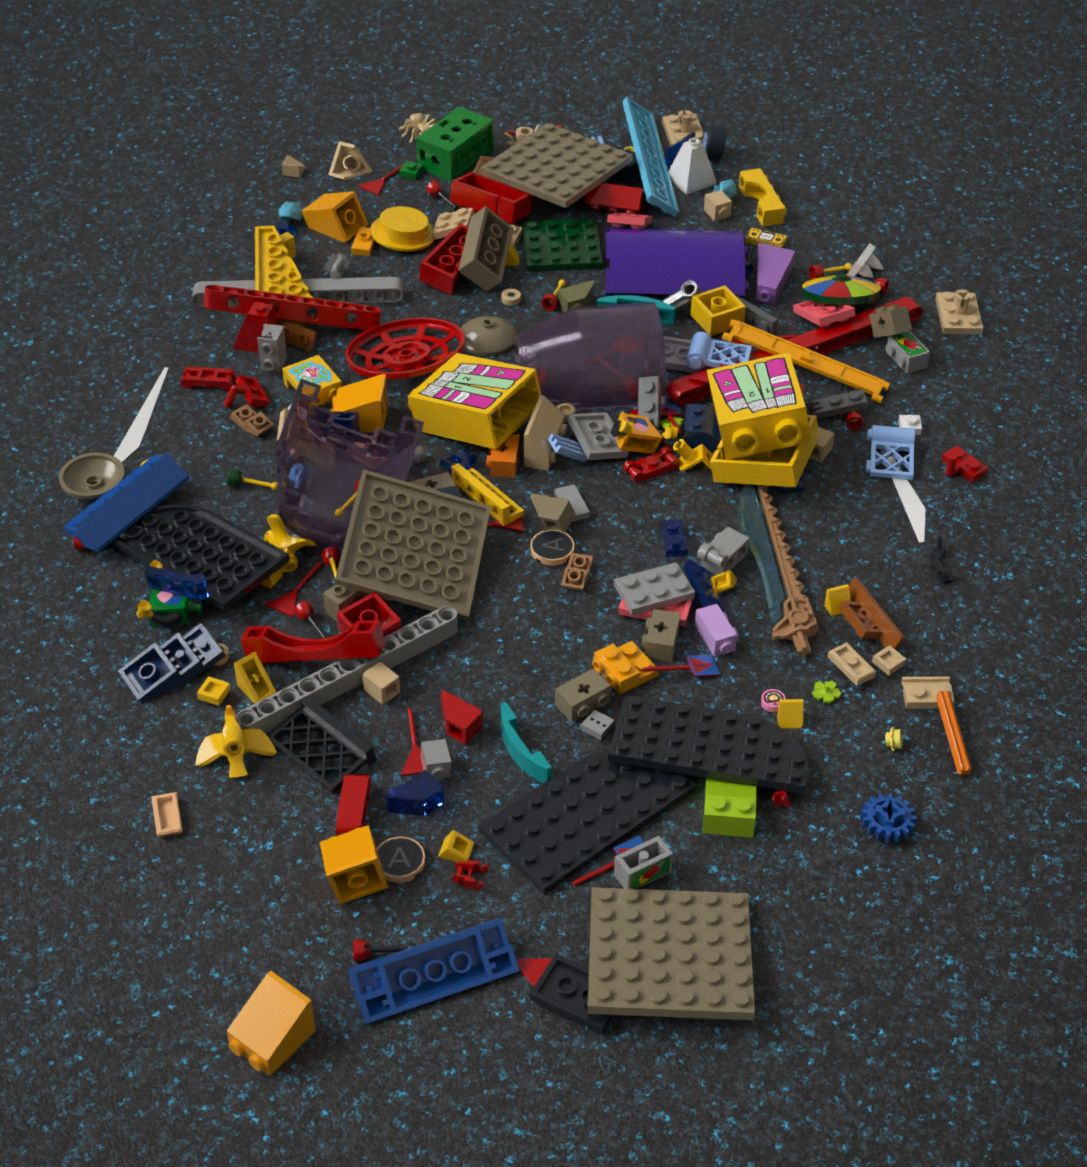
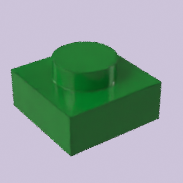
(410, 170)

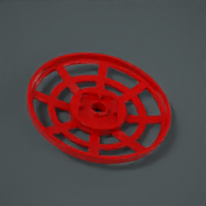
(406, 351)

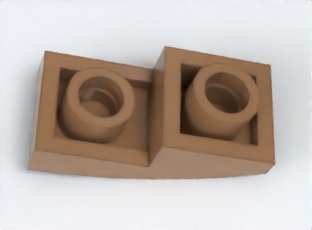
(251, 421)
(577, 571)

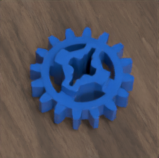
(888, 818)

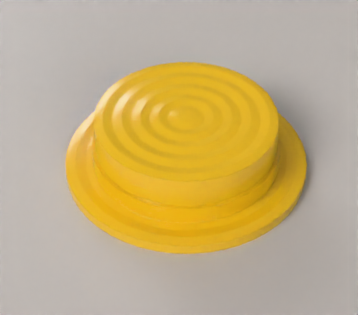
(402, 229)

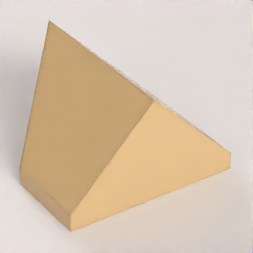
(348, 162)

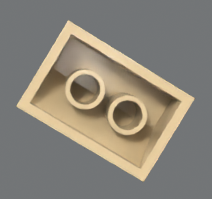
(544, 421)

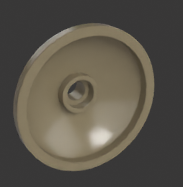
(488, 335)
(91, 475)

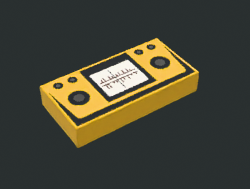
(758, 236)

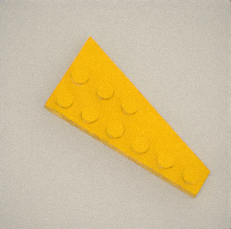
(274, 267)

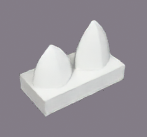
(865, 261)

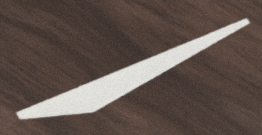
(136, 432)
(911, 502)

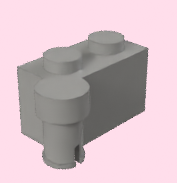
(724, 551)

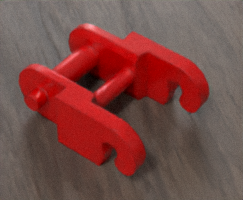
(469, 867)

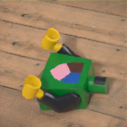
(167, 608)

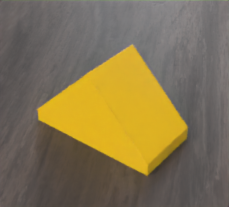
(253, 678)

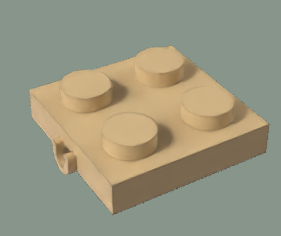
(448, 222)

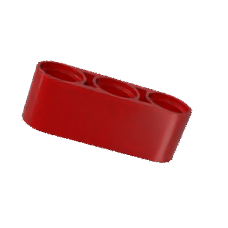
(353, 803)

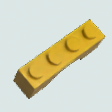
(756, 185)

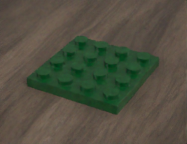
(562, 245)

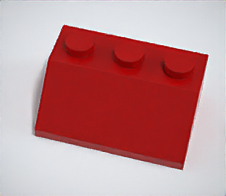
(616, 198)

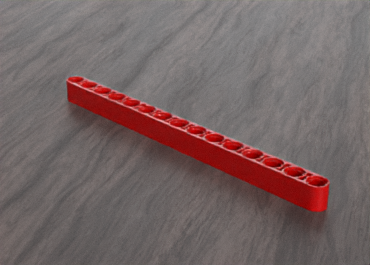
(819, 340)

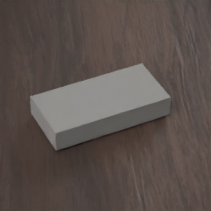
(571, 493)

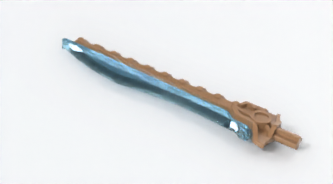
(798, 616)

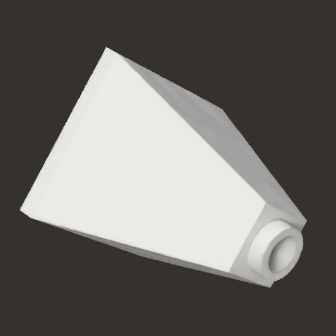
(692, 168)

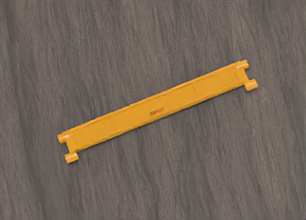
(807, 359)

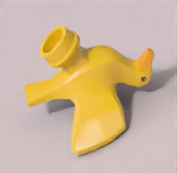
(278, 537)
(234, 744)

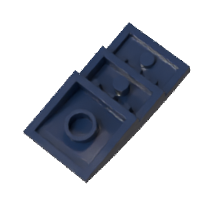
(171, 664)

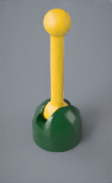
(236, 478)

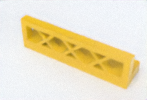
(484, 492)

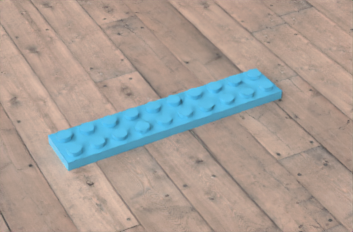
(650, 157)

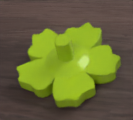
(666, 422)
(826, 692)

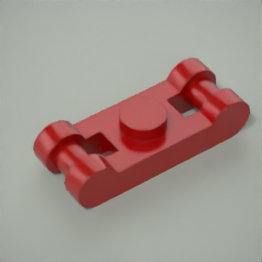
(208, 377)
(652, 465)

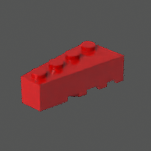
(442, 264)

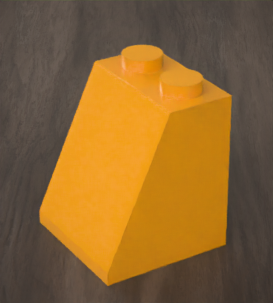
(336, 215)
(366, 398)
(353, 864)
(272, 1024)

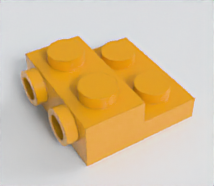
(623, 666)

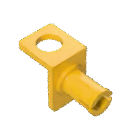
(691, 457)

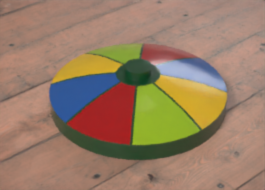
(841, 290)

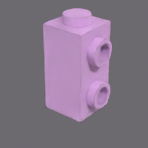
(716, 630)

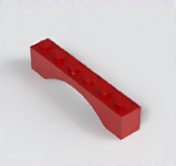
(272, 645)

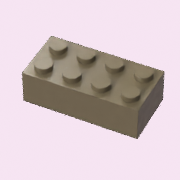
(486, 249)

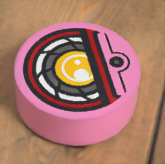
(770, 700)

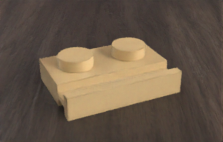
(922, 691)

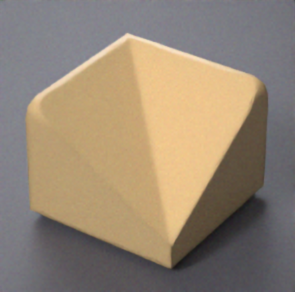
(292, 167)

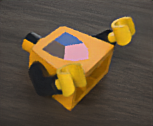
(639, 434)

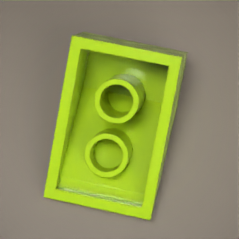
(729, 808)

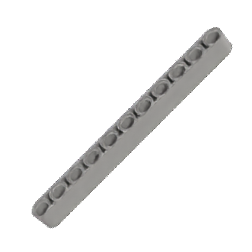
(338, 289)
(347, 674)

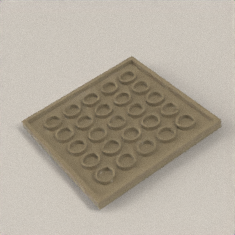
(556, 165)
(413, 544)
(670, 954)

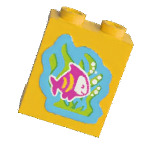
(315, 371)

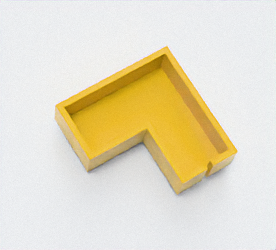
(768, 468)

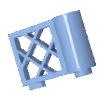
(703, 351)
(891, 440)

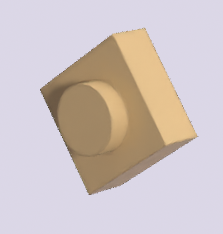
(889, 660)

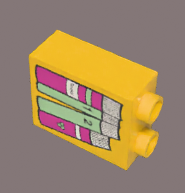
(475, 400)
(759, 406)

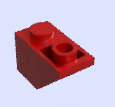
(460, 718)

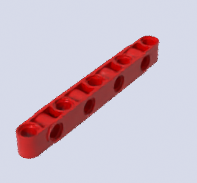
(293, 307)

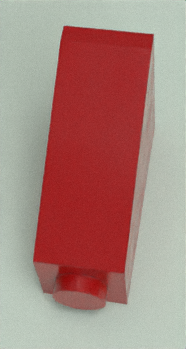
(253, 326)

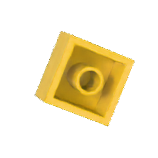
(716, 309)

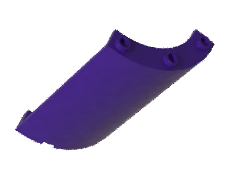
(667, 258)

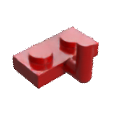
(250, 389)
(962, 462)

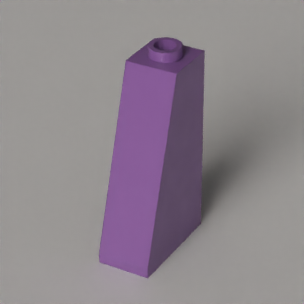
(772, 271)

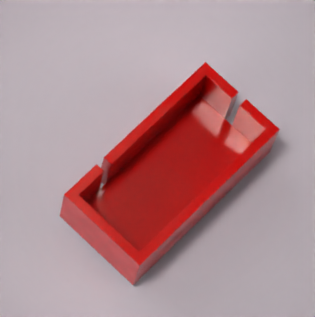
(480, 191)

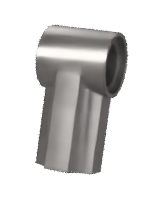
(684, 296)

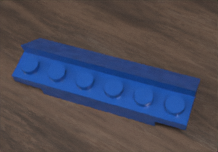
(127, 502)
(432, 970)

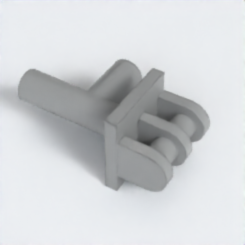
(336, 265)

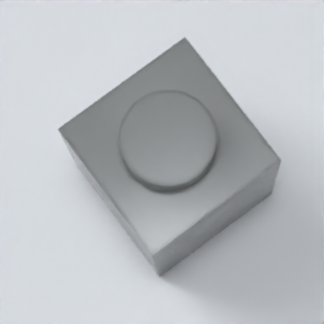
(436, 758)

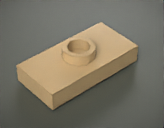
(851, 664)

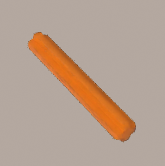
(953, 733)

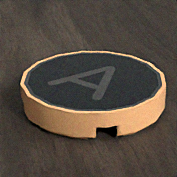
(552, 547)
(401, 859)

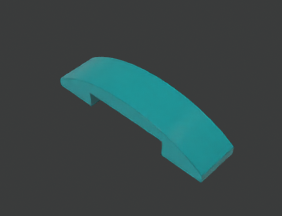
(666, 311)
(532, 764)

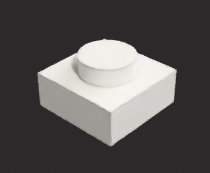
(910, 421)

